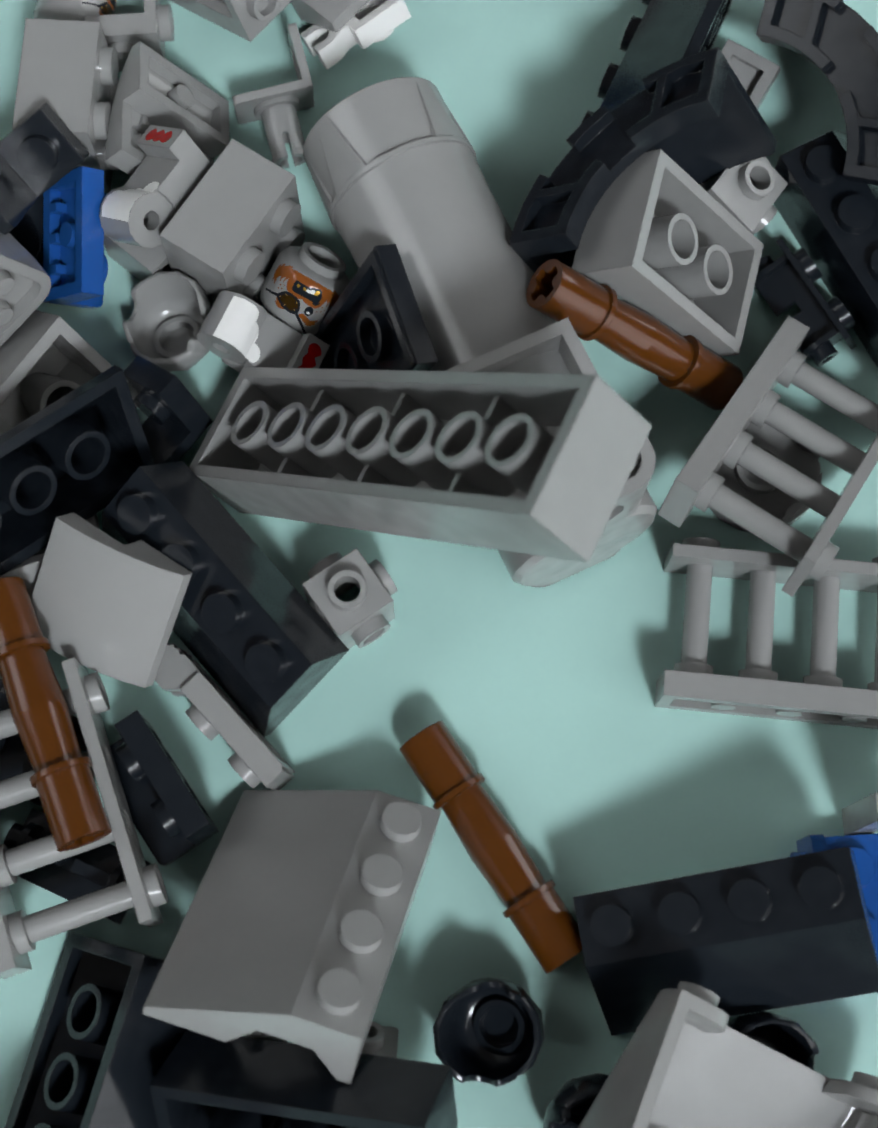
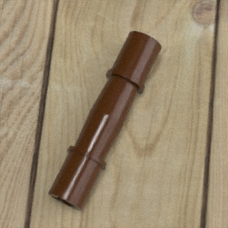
(633, 334)
(46, 725)
(493, 846)

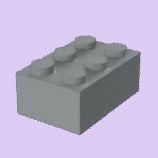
(673, 252)

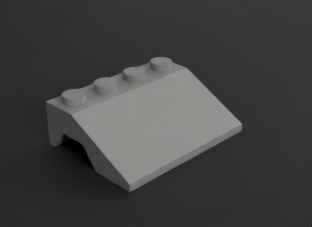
(298, 920)

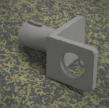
(279, 106)

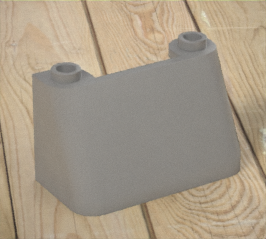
(701, 1074)

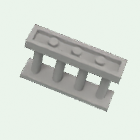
(731, 445)
(757, 687)
(143, 884)

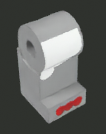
(156, 188)
(250, 337)

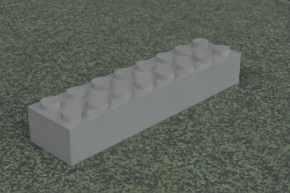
(428, 454)

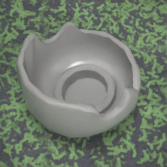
(167, 320)

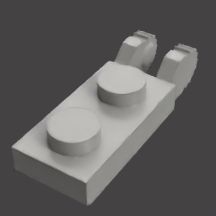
(217, 714)

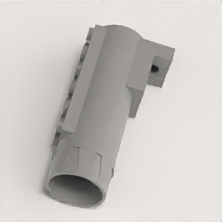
(407, 176)

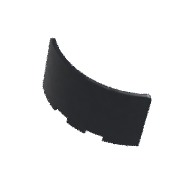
(847, 53)
(687, 110)

